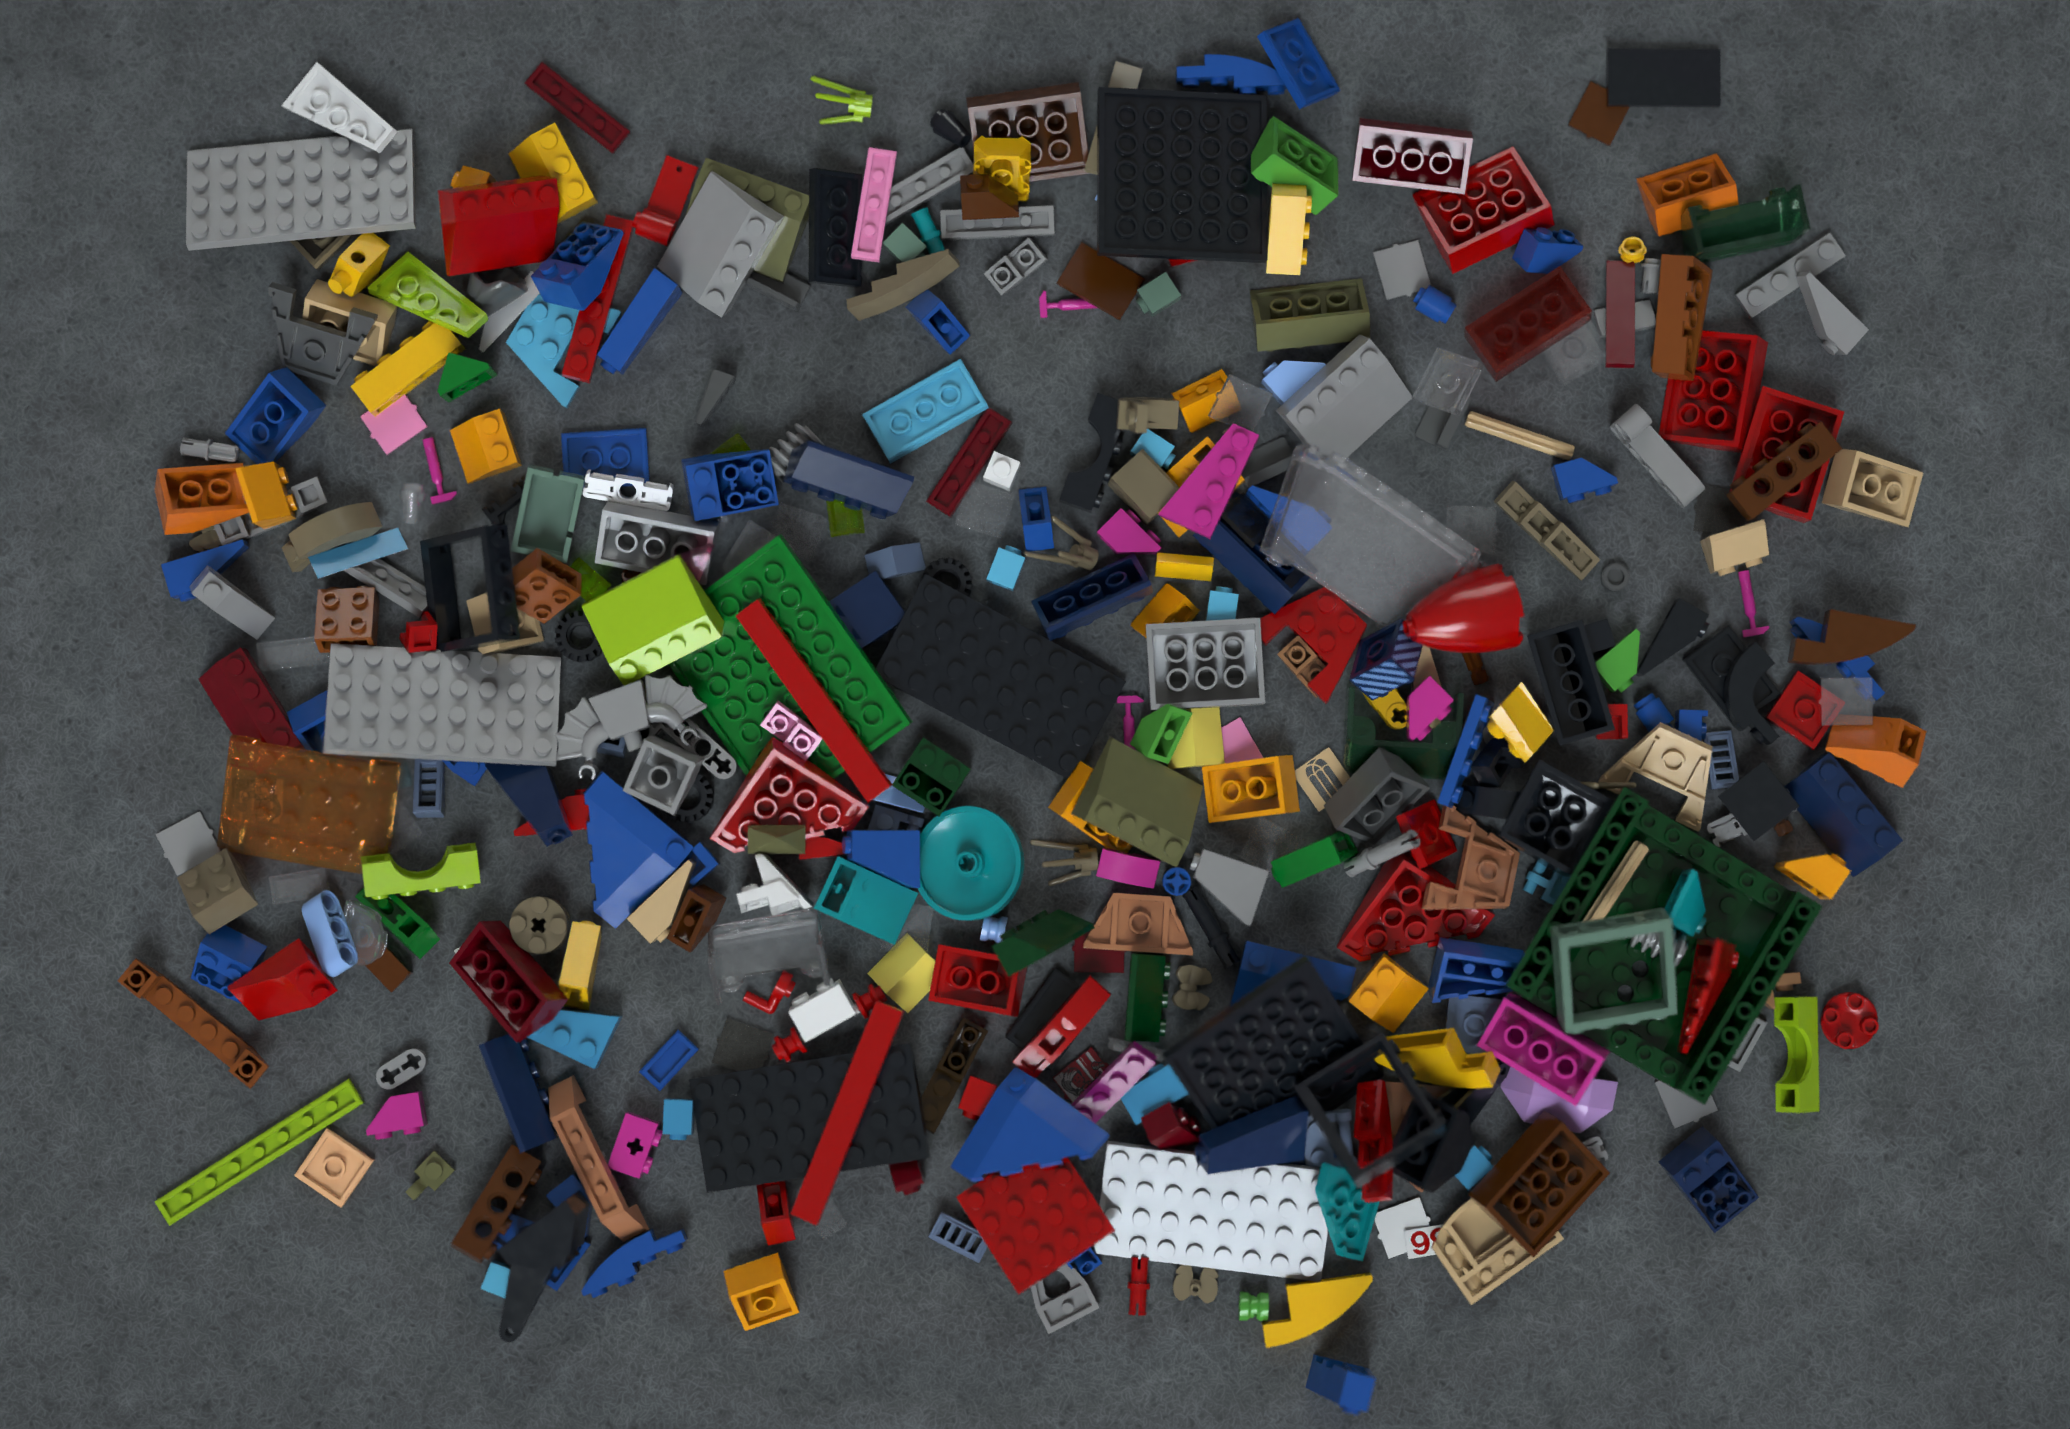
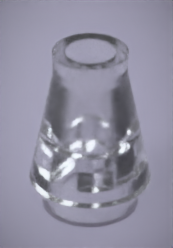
(412, 501)

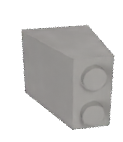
(1230, 882)

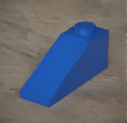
(183, 571)

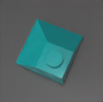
(1687, 904)

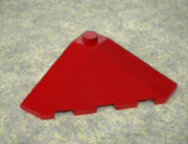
(787, 792)
(1393, 916)
(1709, 973)

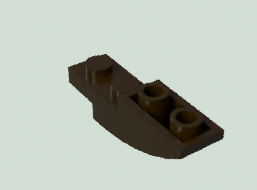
(951, 1072)

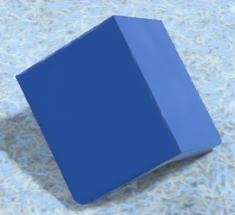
(705, 863)

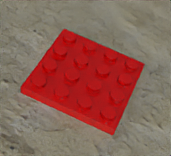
(1035, 1219)

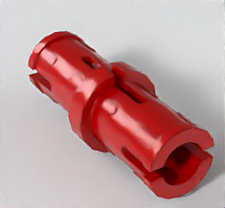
(1138, 1286)

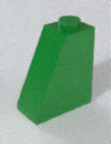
(1313, 858)

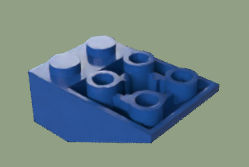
(578, 266)
(729, 483)

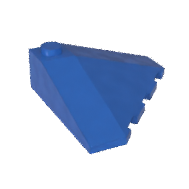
(629, 849)
(1263, 962)
(1026, 1127)

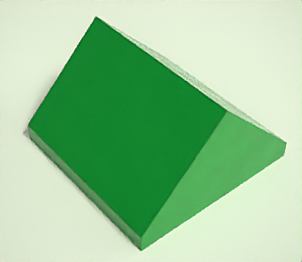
(462, 375)

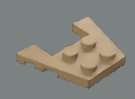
(1672, 761)

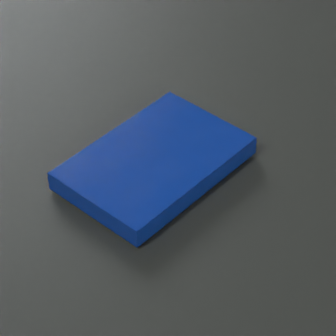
(1298, 63)
(607, 453)

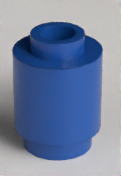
(1434, 304)
(1652, 712)

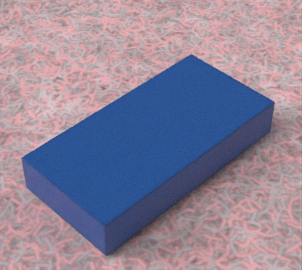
(669, 1060)

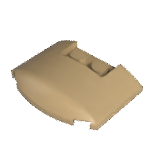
(1480, 1251)

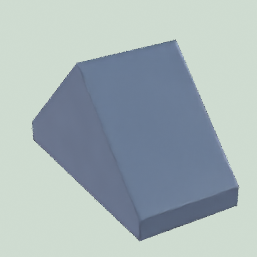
(896, 561)

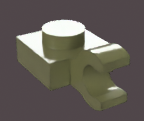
(432, 1173)

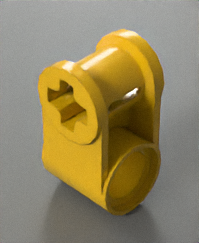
(1386, 705)

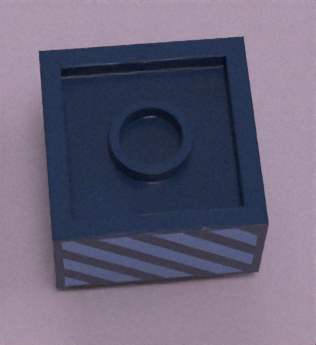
(1385, 661)

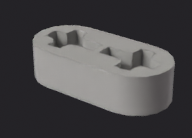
(398, 1062)

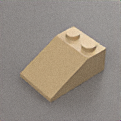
(1872, 487)

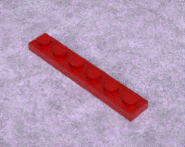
(593, 320)

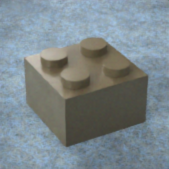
(217, 891)

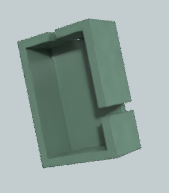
(547, 512)

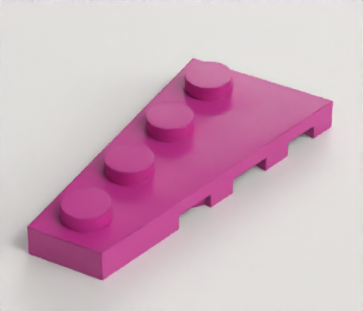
(1210, 486)

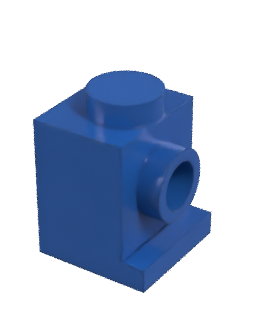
(1691, 723)

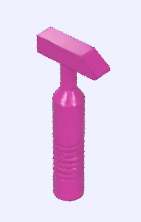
(1064, 304)
(435, 472)
(1749, 605)
(1128, 720)

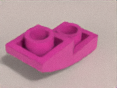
(1128, 868)

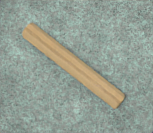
(1519, 435)
(1617, 881)

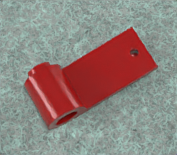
(666, 202)

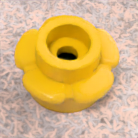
(1632, 250)

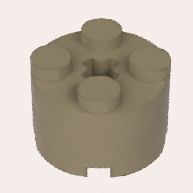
(523, 925)

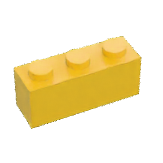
(1288, 229)

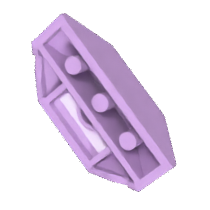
(1532, 1099)

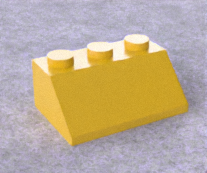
(549, 155)

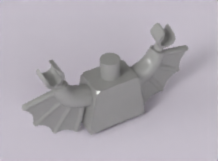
(625, 714)

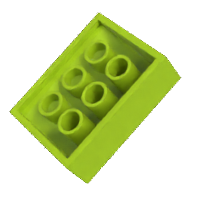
(653, 620)

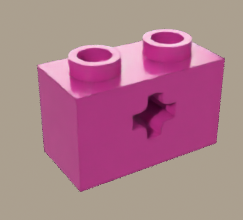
(622, 1156)

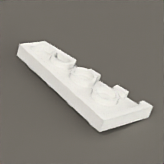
(335, 107)

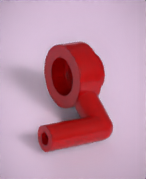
(783, 988)

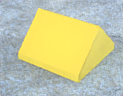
(1201, 741)
(905, 974)

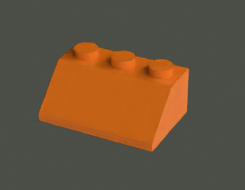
(1687, 185)

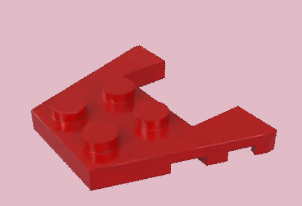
(1326, 628)

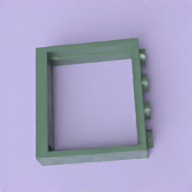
(1605, 930)

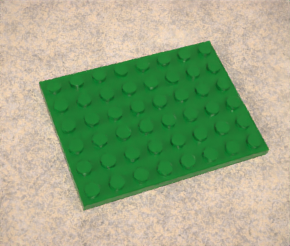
(743, 686)

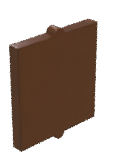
(1594, 116)

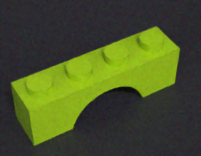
(456, 868)
(1799, 1085)

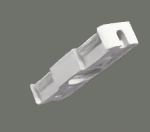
(647, 494)

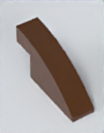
(1848, 637)

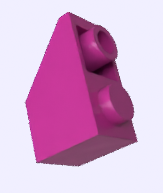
(1126, 536)
(1423, 706)
(399, 1113)

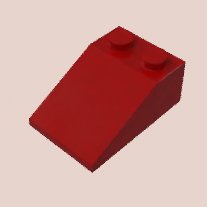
(975, 981)
(284, 983)

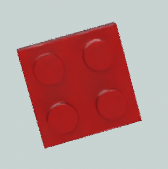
(1799, 711)
(1434, 843)

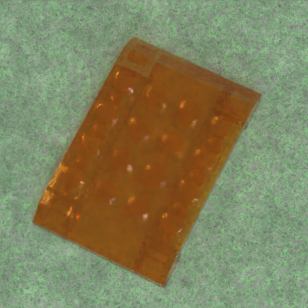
(306, 805)

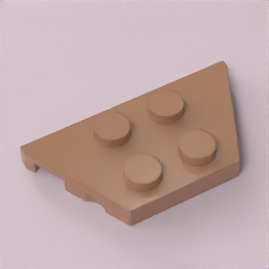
(1139, 925)

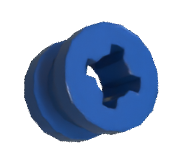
(1176, 881)

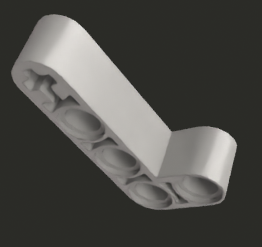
(1656, 456)
(714, 768)

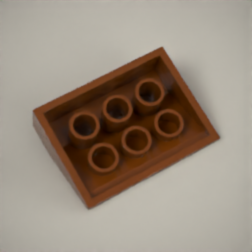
(1045, 117)
(1539, 1183)

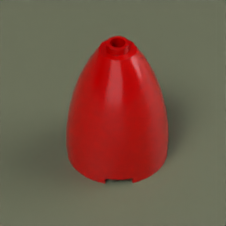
(1469, 614)

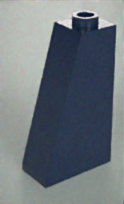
(535, 797)
(1256, 1140)

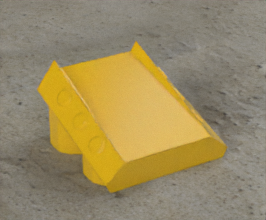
(1006, 161)
(1520, 723)

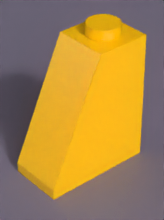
(580, 964)

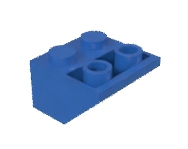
(226, 958)

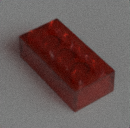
(1528, 323)

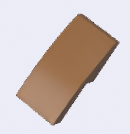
(1301, 661)

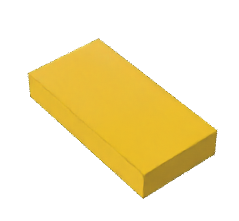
(1184, 566)

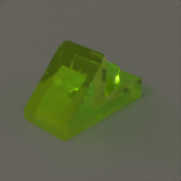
(592, 582)

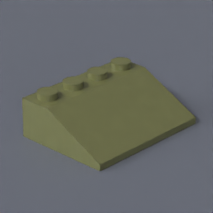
(786, 201)
(1140, 802)

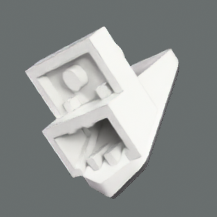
(777, 890)

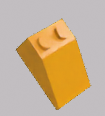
(1250, 788)

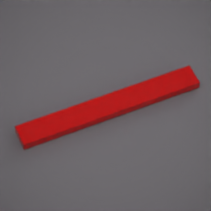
(814, 700)
(847, 1112)

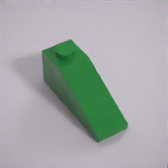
(402, 923)

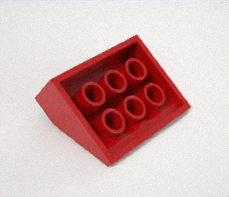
(1491, 214)
(499, 224)
(1721, 399)
(1774, 421)

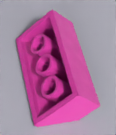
(1541, 1049)

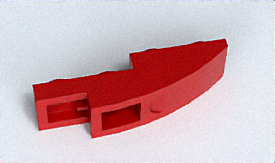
(1062, 1027)

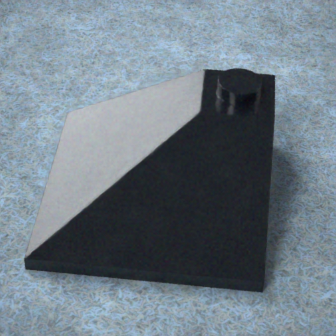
(1555, 818)

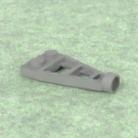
(1067, 1306)

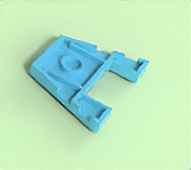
(542, 340)

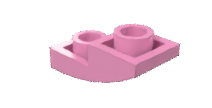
(792, 730)

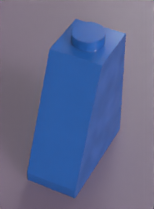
(887, 853)

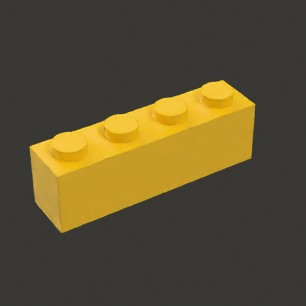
(406, 367)

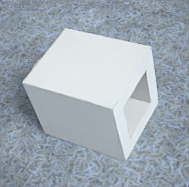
(1001, 471)

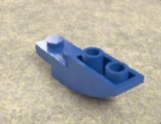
(1244, 73)
(1858, 667)
(622, 1263)

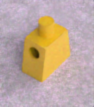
(350, 274)

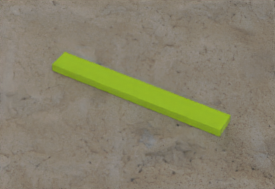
(259, 1152)

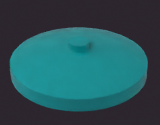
(969, 863)

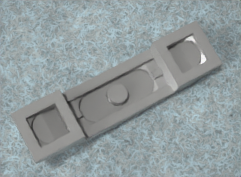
(308, 496)

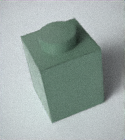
(904, 245)
(1157, 295)

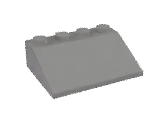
(719, 244)
(1346, 399)
(1205, 664)

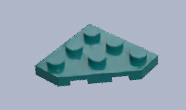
(1344, 1212)

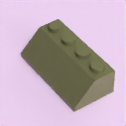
(1309, 314)

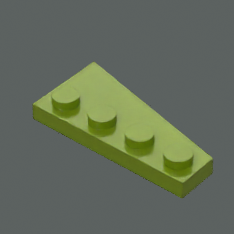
(426, 294)

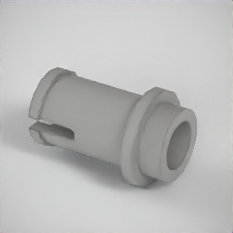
(1651, 276)

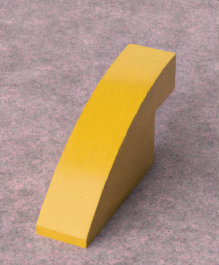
(1442, 1061)
(1314, 1306)

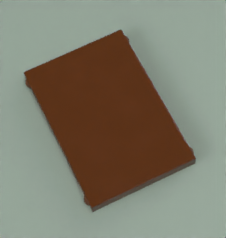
(1100, 281)

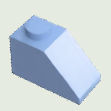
(1288, 377)

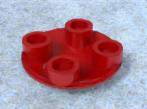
(1849, 1020)

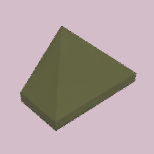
(776, 839)

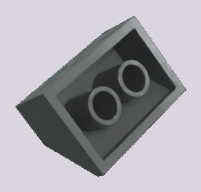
(1375, 796)

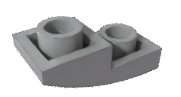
(1016, 266)

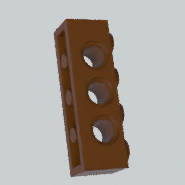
(1822, 448)
(513, 1162)

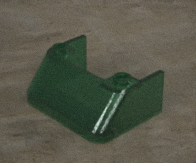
(1745, 227)
(1426, 759)

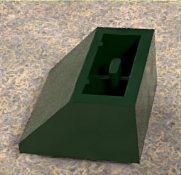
(931, 777)

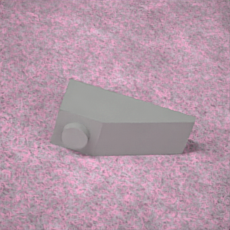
(1830, 318)
(230, 602)

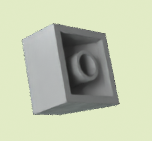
(663, 774)

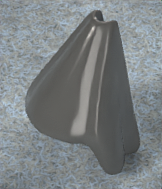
(495, 288)

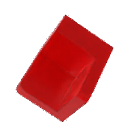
(420, 635)
(1619, 716)

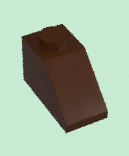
(986, 198)
(696, 916)

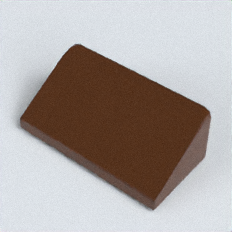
(389, 970)

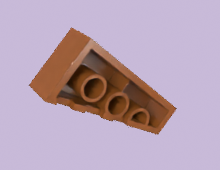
(1680, 316)

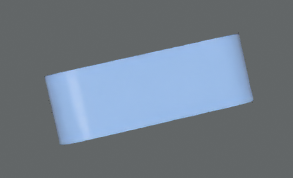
(329, 933)

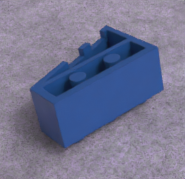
(1471, 969)
(1341, 1383)

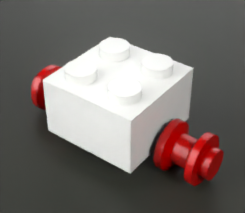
(821, 1012)

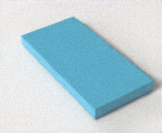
(925, 411)

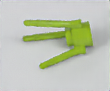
(859, 102)

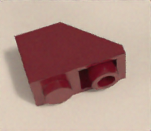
(1171, 1127)
(907, 1176)

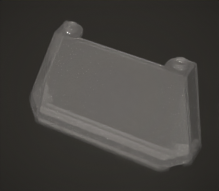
(1361, 537)

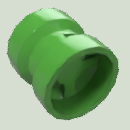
(1253, 1306)

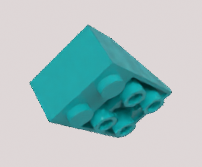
(866, 900)

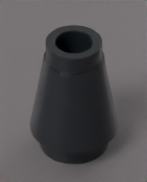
(950, 128)

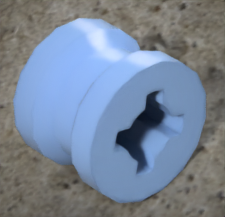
(993, 928)

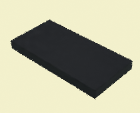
(1663, 78)
(832, 225)

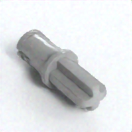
(209, 450)

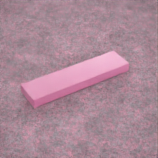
(874, 204)

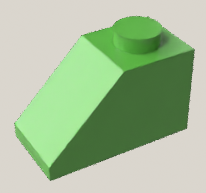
(1620, 663)
(1161, 732)

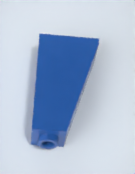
(639, 322)

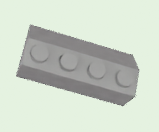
(646, 537)

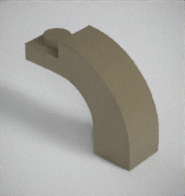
(1147, 412)
(330, 530)

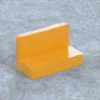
(1198, 399)
(1165, 607)

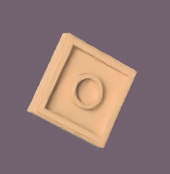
(334, 1167)

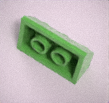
(1293, 159)

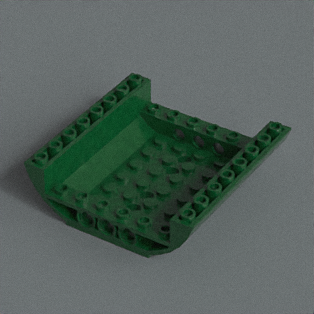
(1740, 909)

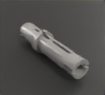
(1373, 857)

